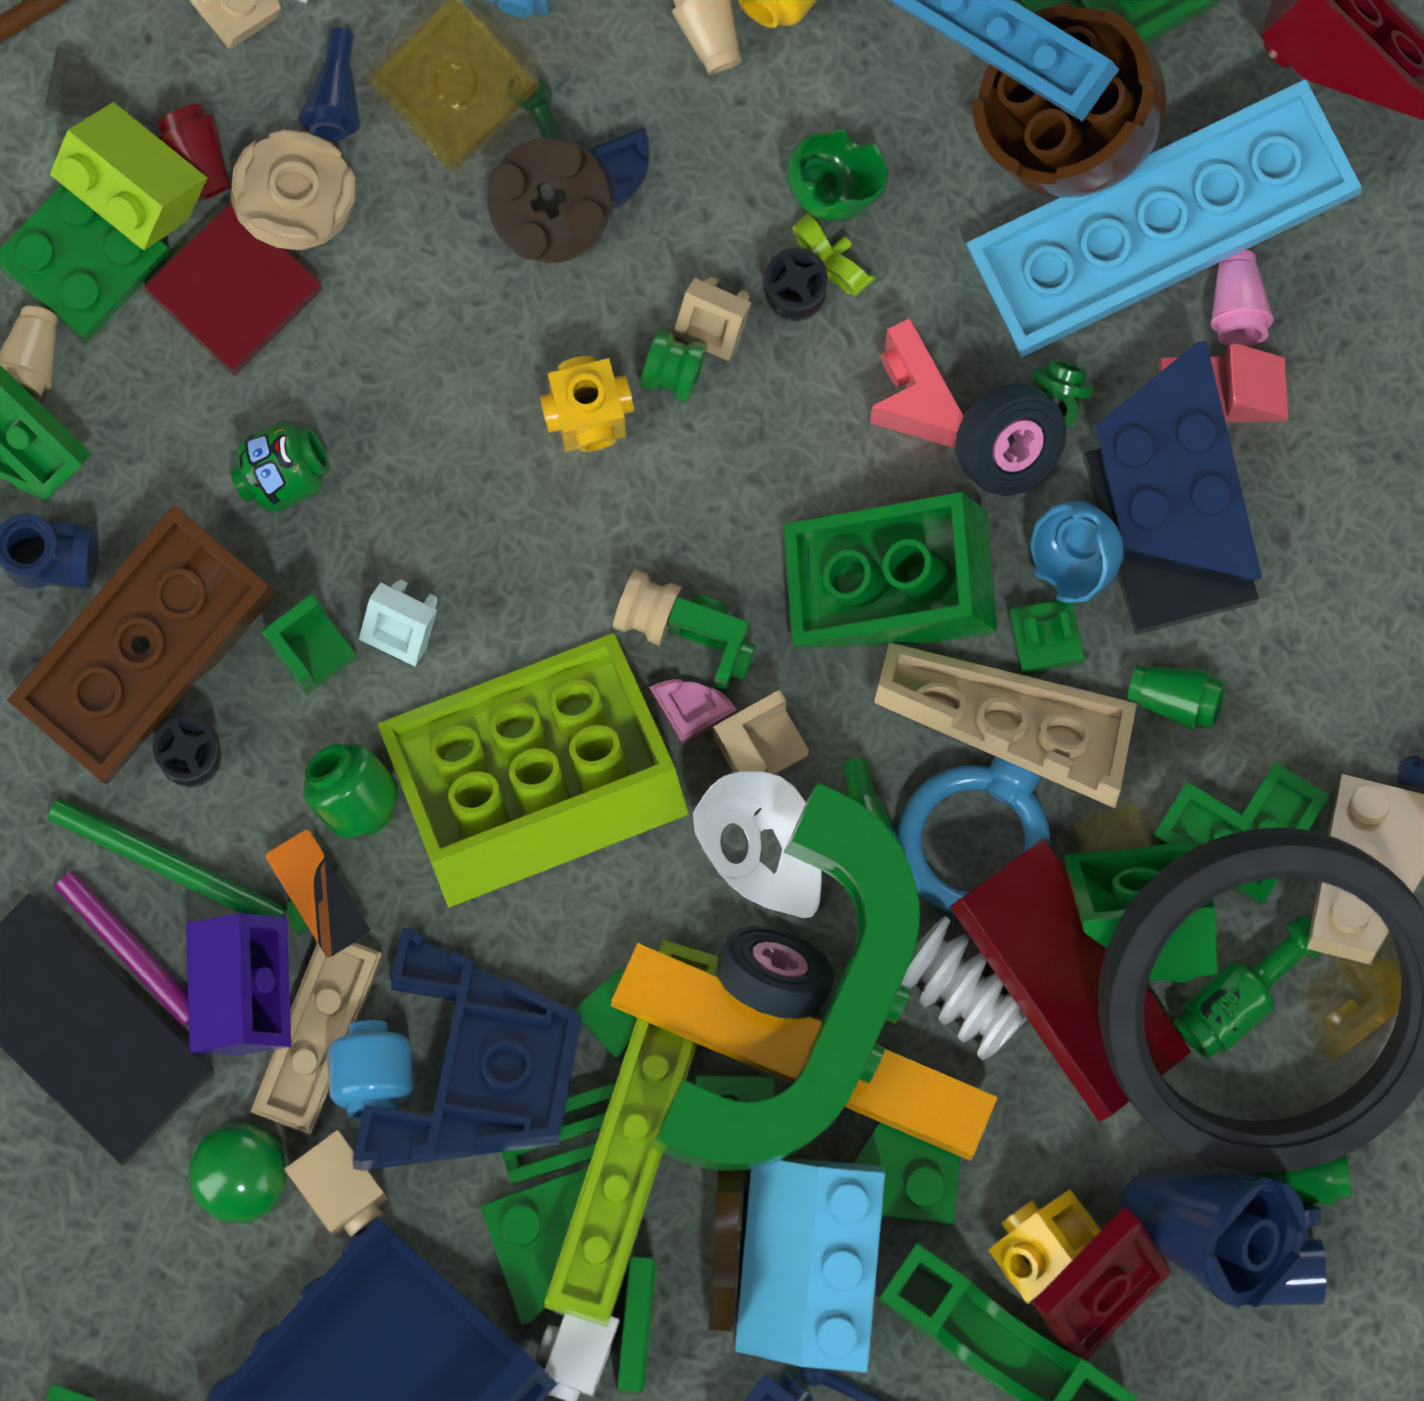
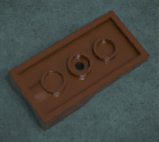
(192, 607)

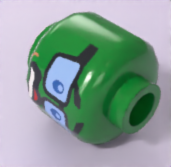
(280, 466)

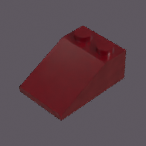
(1351, 48)

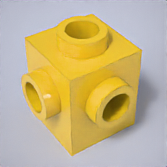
(593, 424)
(1042, 1242)

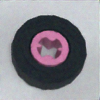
(1037, 432)
(775, 972)

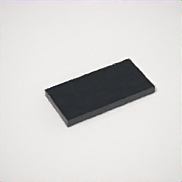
(88, 1035)

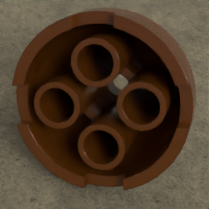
(1054, 149)

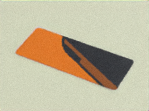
(317, 893)

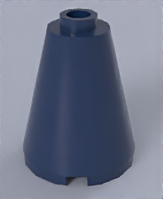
(1221, 1229)

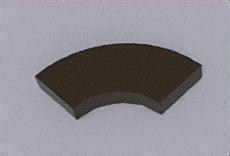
(726, 1250)

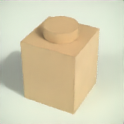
(337, 1192)

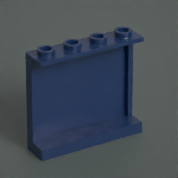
(384, 1332)

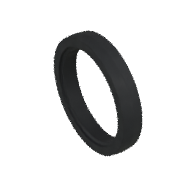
(1154, 917)

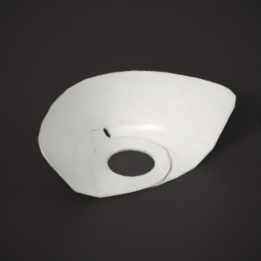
(735, 799)

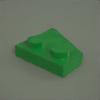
(34, 445)
(917, 1179)

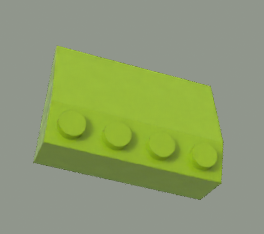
(533, 769)

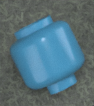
(370, 1068)

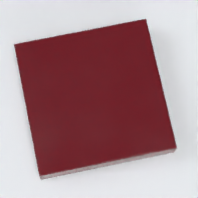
(232, 290)
(1102, 1286)

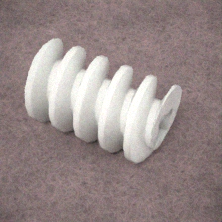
(964, 990)

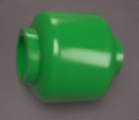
(350, 790)

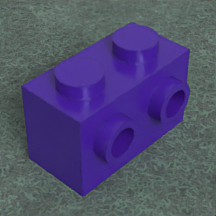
(238, 984)

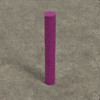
(125, 945)

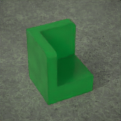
(308, 645)

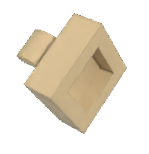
(712, 317)

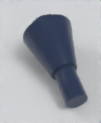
(332, 101)

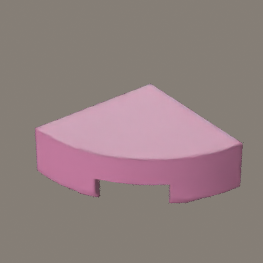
(691, 707)

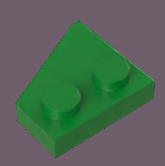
(529, 1237)

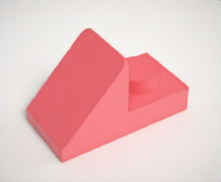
(1248, 384)
(926, 405)

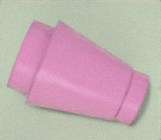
(1240, 302)

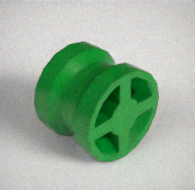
(673, 366)

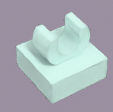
(398, 622)

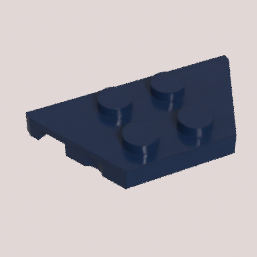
(1177, 473)

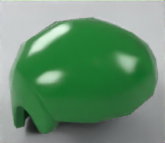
(835, 176)
(237, 1172)

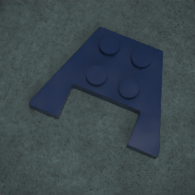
(500, 1072)

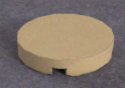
(292, 190)

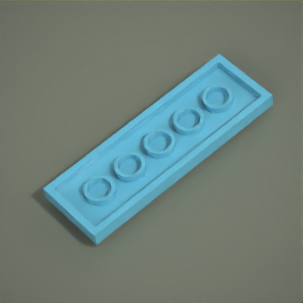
(1166, 219)

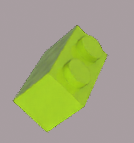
(128, 175)

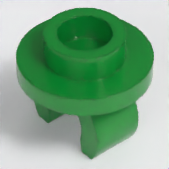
(1066, 383)

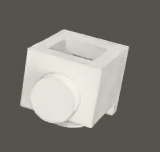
(576, 1355)

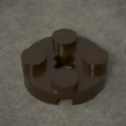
(517, 185)

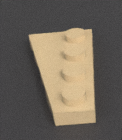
(1030, 722)

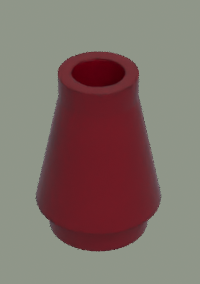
(197, 140)

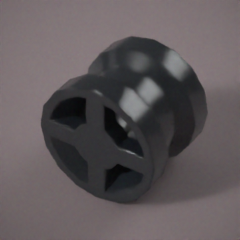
(793, 271)
(181, 740)

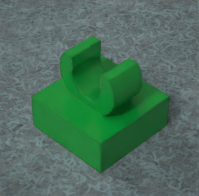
(1046, 636)

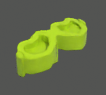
(840, 269)

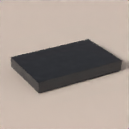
(1159, 589)

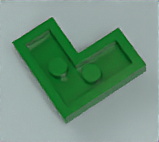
(1279, 802)

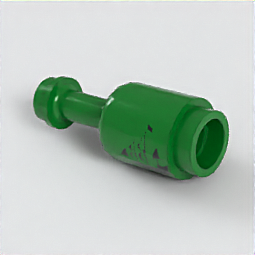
(1240, 996)

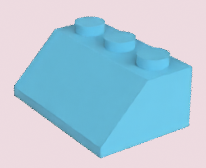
(810, 1263)

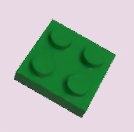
(77, 263)

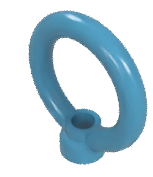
(1000, 780)

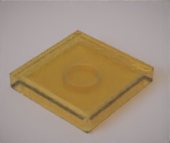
(454, 83)

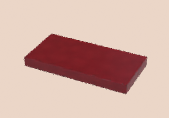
(1038, 949)

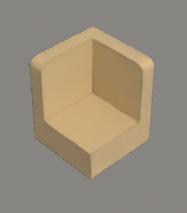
(761, 737)

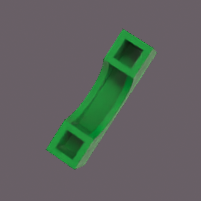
(988, 1338)

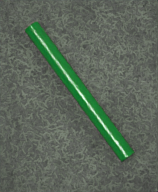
(162, 860)

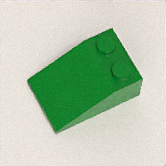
(891, 574)

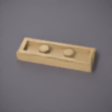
(323, 1009)

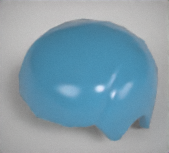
(1076, 550)

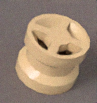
(646, 607)

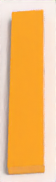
(702, 1011)

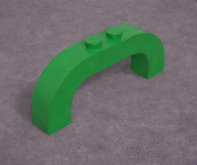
(874, 871)

